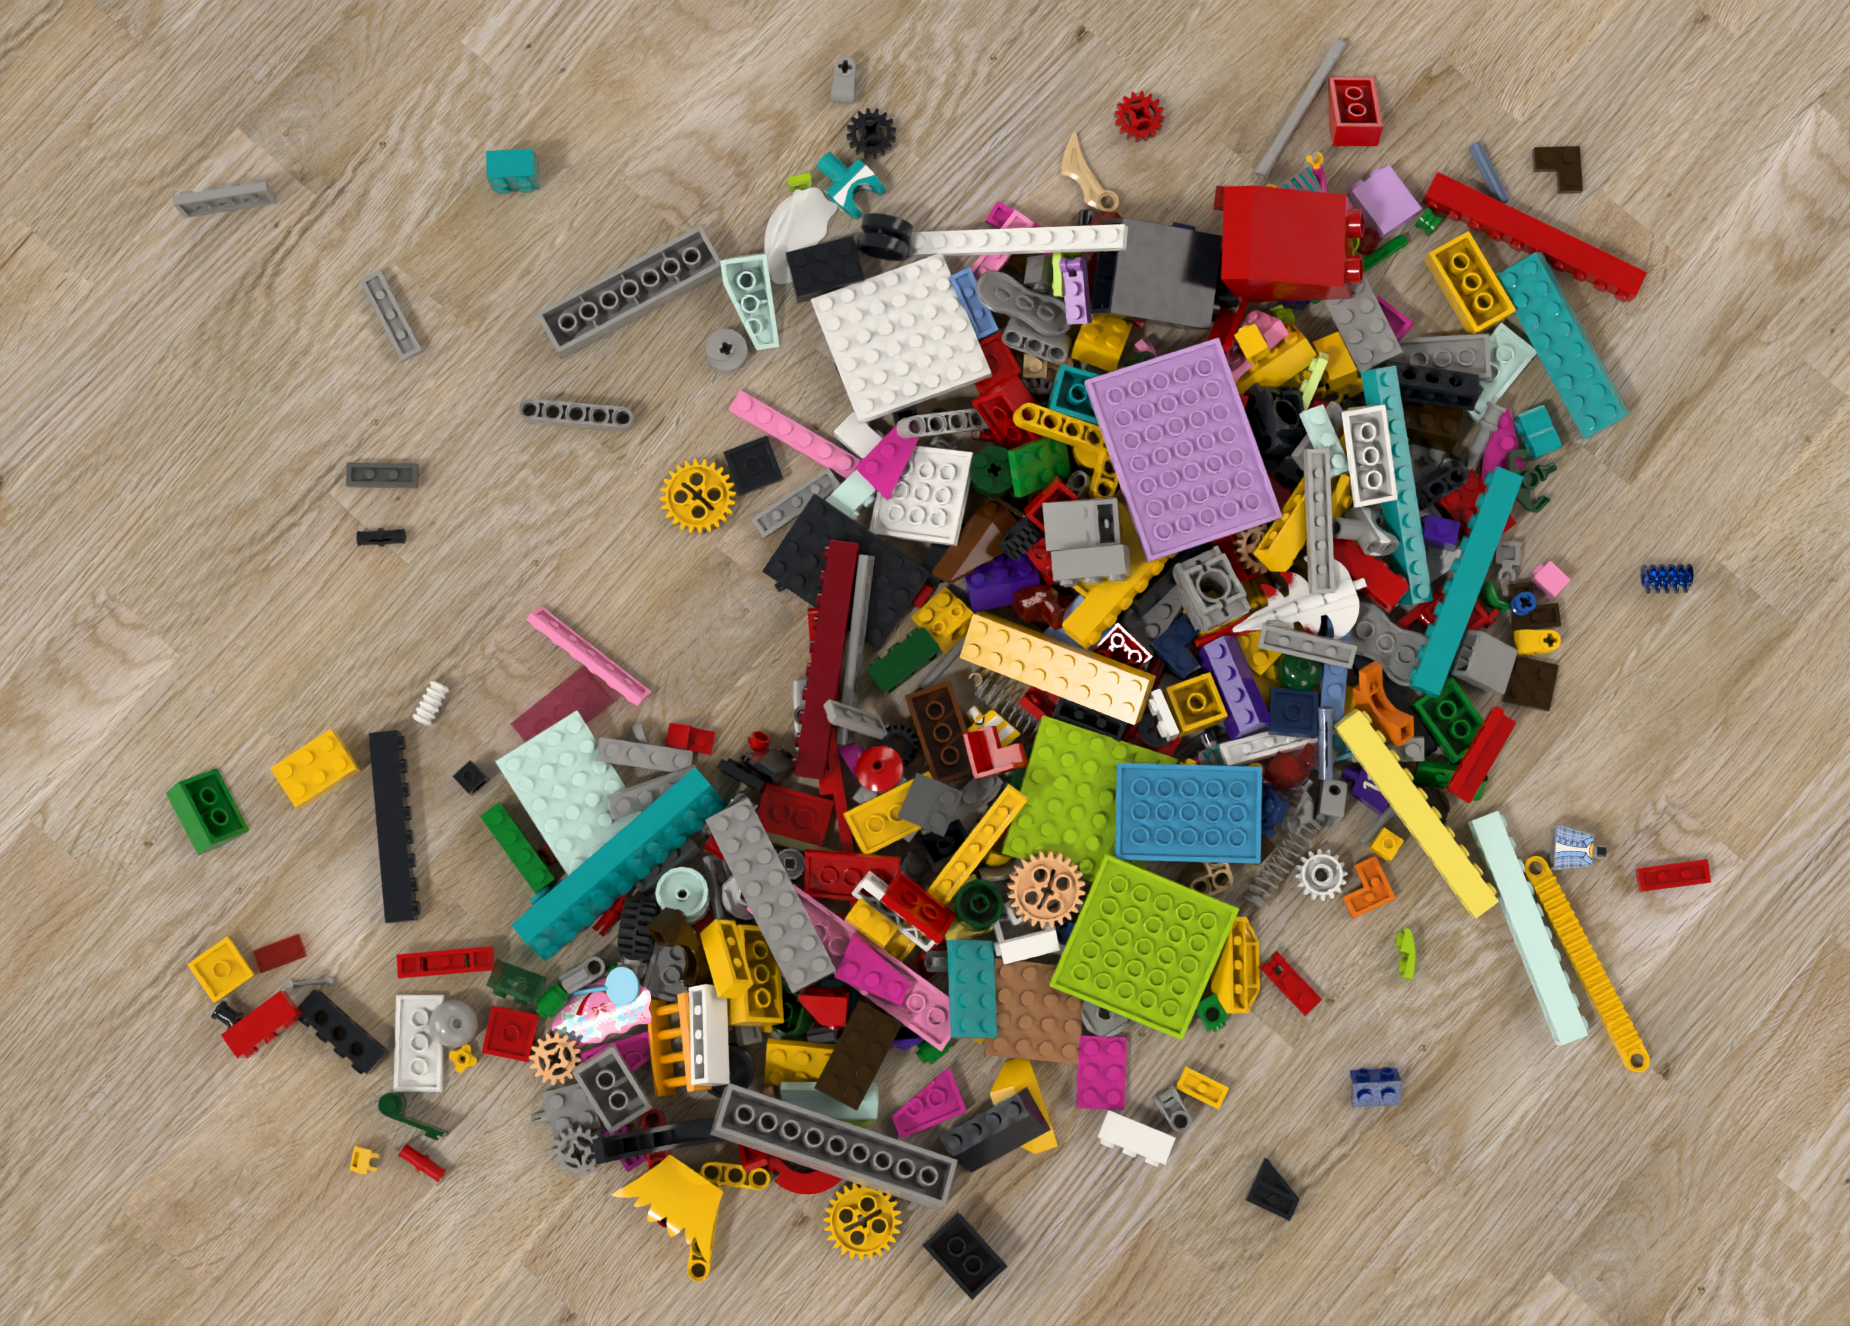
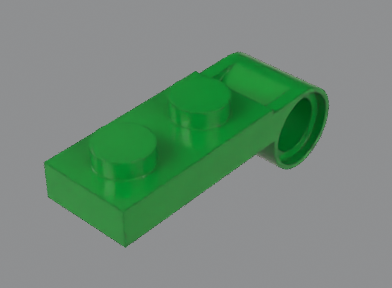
(1439, 775)

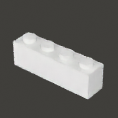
(708, 1037)

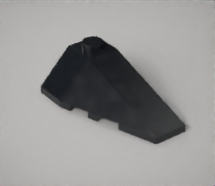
(769, 763)

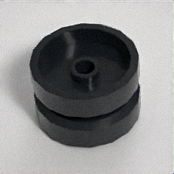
(884, 237)
(742, 1069)

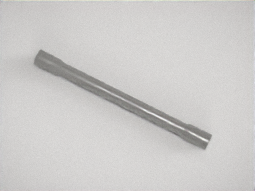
(1331, 58)

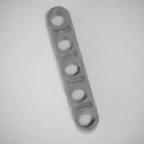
(566, 410)
(942, 424)

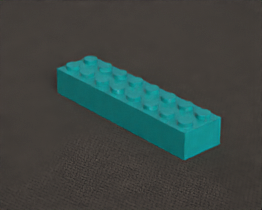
(1563, 345)

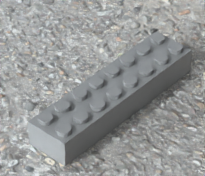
(630, 292)
(771, 895)

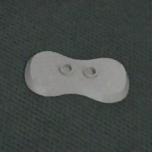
(1007, 296)
(1386, 642)

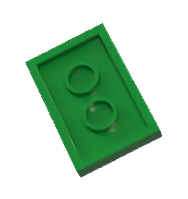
(1037, 464)

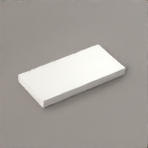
(416, 1053)

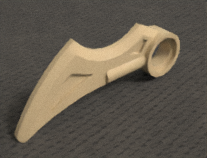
(1075, 167)

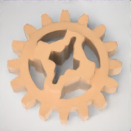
(565, 1063)

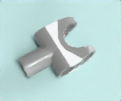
(1364, 527)

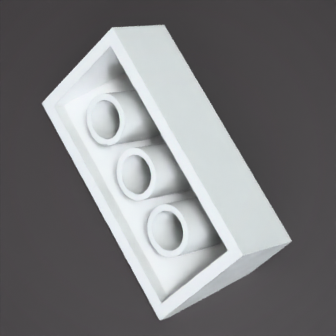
(1369, 455)

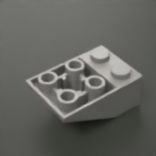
(1081, 523)

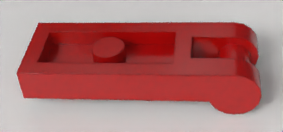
(1291, 984)

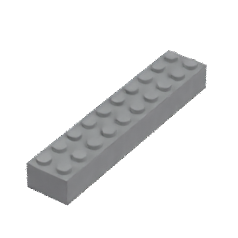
(833, 1147)

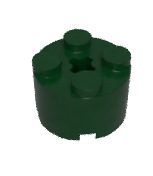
(986, 483)
(990, 900)

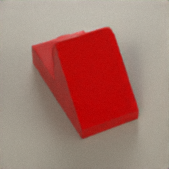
(690, 738)

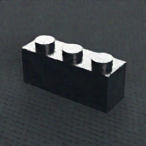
(1088, 718)

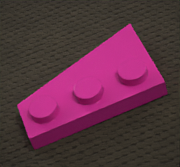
(887, 461)

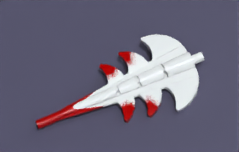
(1301, 606)

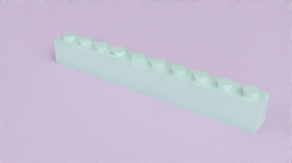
(1528, 928)

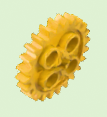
(684, 511)
(873, 1240)

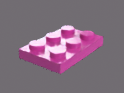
(1101, 1072)

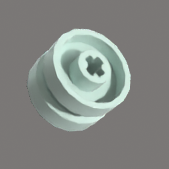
(684, 882)

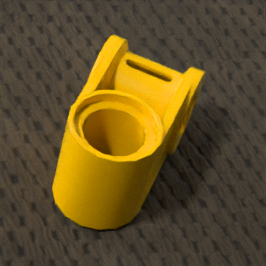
(1531, 641)

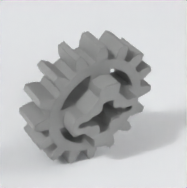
(569, 1154)

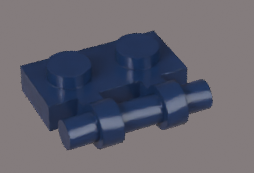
(1272, 809)

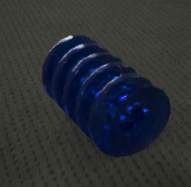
(1666, 577)

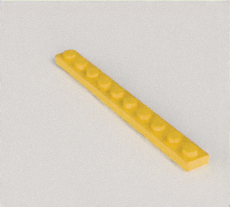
(965, 860)

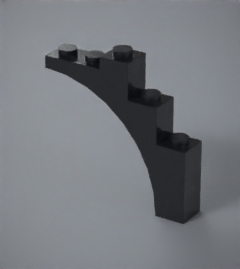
(652, 1140)

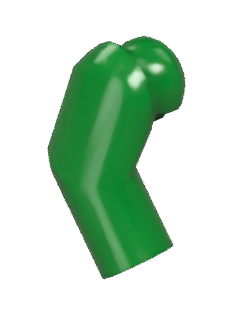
(1491, 599)

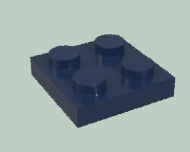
(1293, 712)

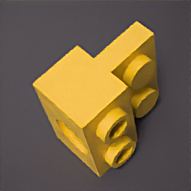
(944, 619)

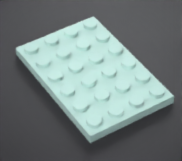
(566, 790)

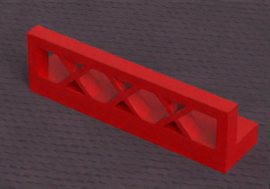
(1227, 325)

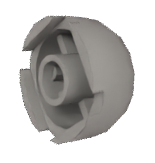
(453, 1023)

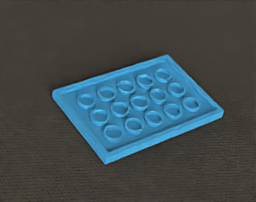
(1188, 813)

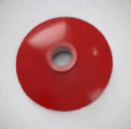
(884, 778)

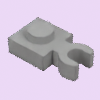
(1507, 555)

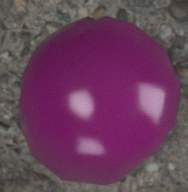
(851, 754)

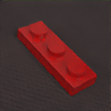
(1673, 875)

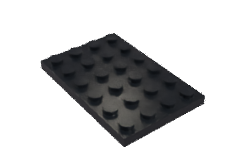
(801, 558)

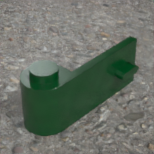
(394, 1106)

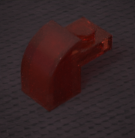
(1037, 602)
(1288, 772)

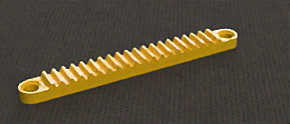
(1586, 965)

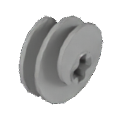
(716, 354)

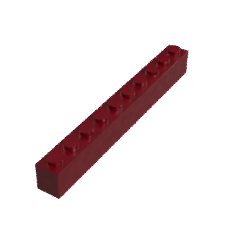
(827, 658)

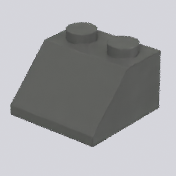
(930, 804)

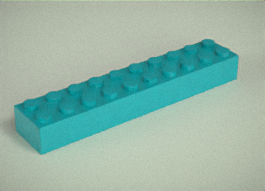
(619, 865)

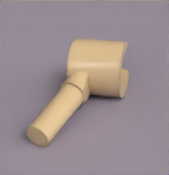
(981, 674)

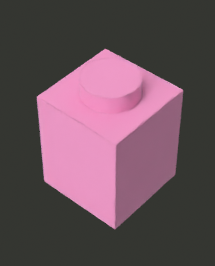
(1549, 579)

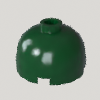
(1297, 672)
(796, 1017)

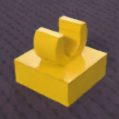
(360, 1160)

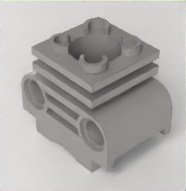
(1214, 572)

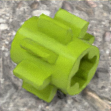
(1284, 315)

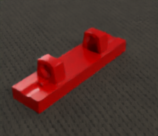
(445, 962)

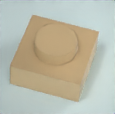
(1034, 367)

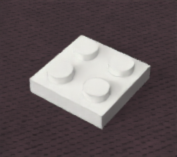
(1159, 707)

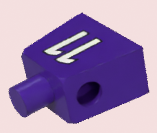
(1364, 789)

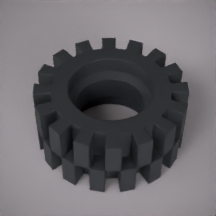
(1020, 538)
(909, 737)

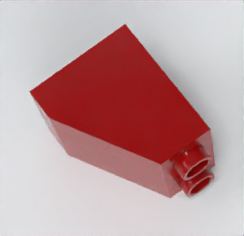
(1289, 244)

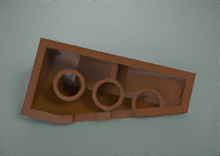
(976, 543)

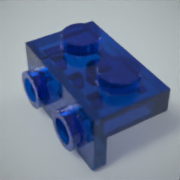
(1375, 1087)

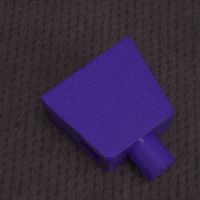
(1439, 532)

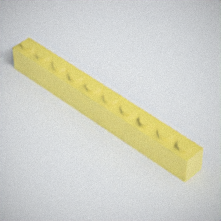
(1416, 813)

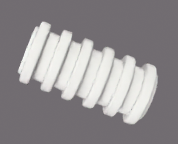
(431, 701)

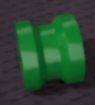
(1428, 222)

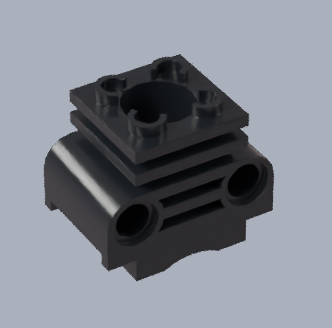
(1275, 419)

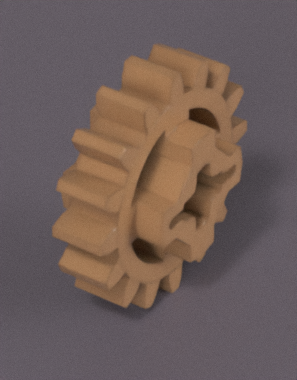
(1246, 551)

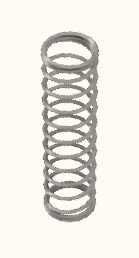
(978, 693)
(1257, 900)

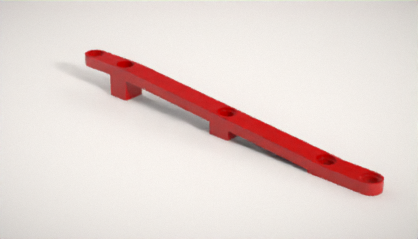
(833, 781)

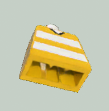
(1006, 732)

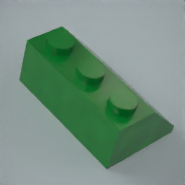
(207, 811)

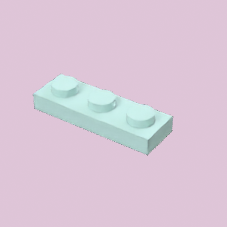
(1324, 437)

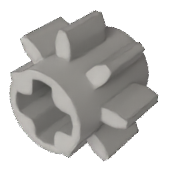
(634, 964)

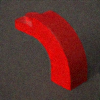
(801, 1182)

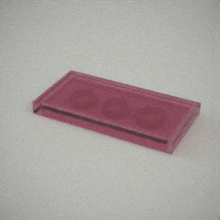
(577, 692)

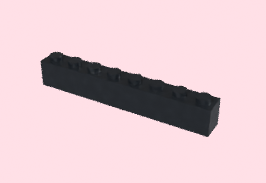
(393, 827)

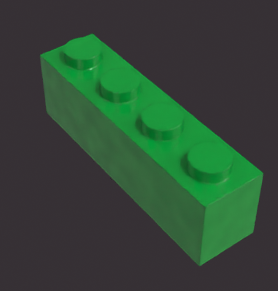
(518, 847)

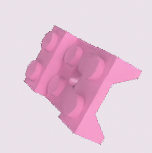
(1271, 331)

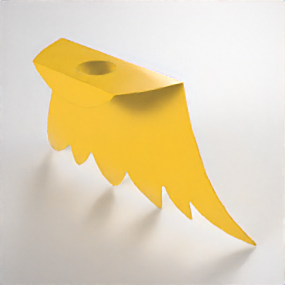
(681, 1197)

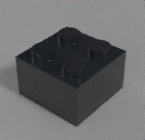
(940, 849)

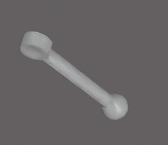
(289, 984)

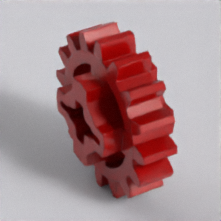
(1147, 121)

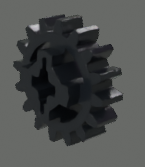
(873, 140)

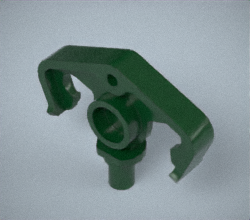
(1530, 481)

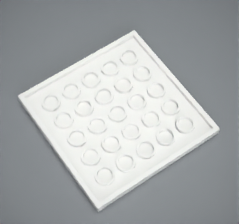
(900, 338)

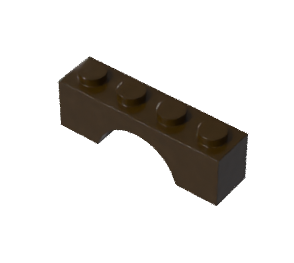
(670, 930)

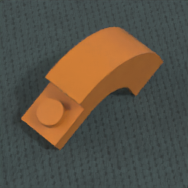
(1370, 697)

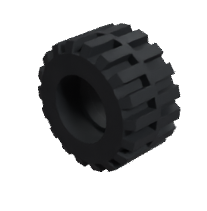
(633, 935)

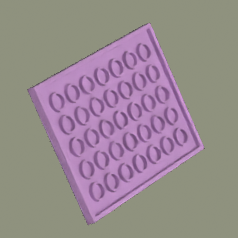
(1182, 449)

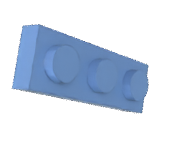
(979, 316)

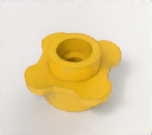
(469, 1060)

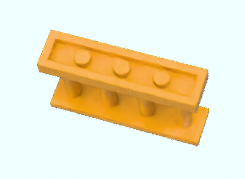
(660, 1046)

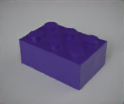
(995, 583)

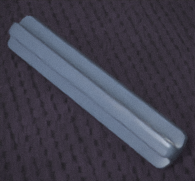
(1488, 172)

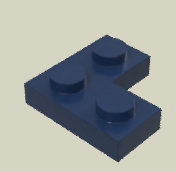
(1171, 648)

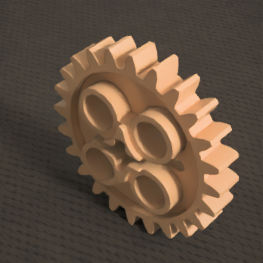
(1066, 895)

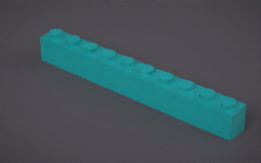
(1400, 515)
(1465, 582)

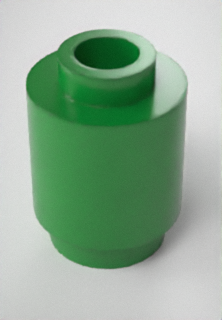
(552, 1001)
(929, 1053)

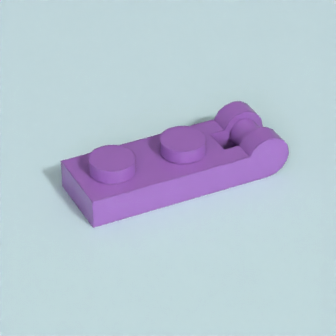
(1076, 290)

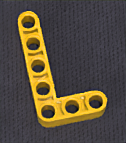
(1079, 440)
(723, 1178)

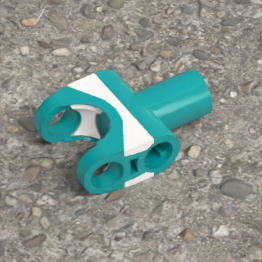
(848, 182)

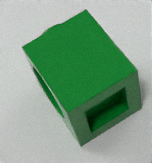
(1203, 1005)

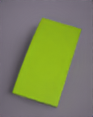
(1405, 945)

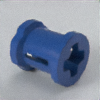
(1516, 603)

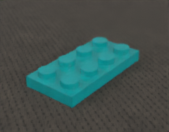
(972, 989)

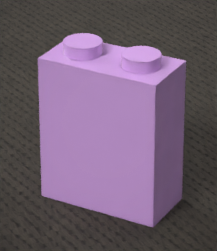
(1384, 201)

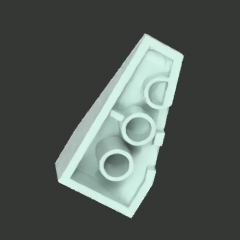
(750, 291)

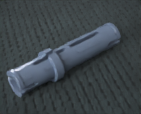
(1325, 764)

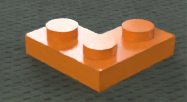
(1375, 889)

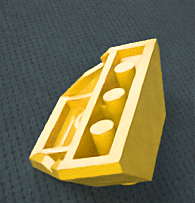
(1237, 970)
(1013, 1077)

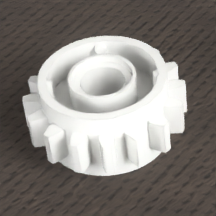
(1333, 875)

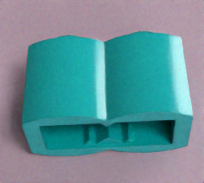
(1537, 432)

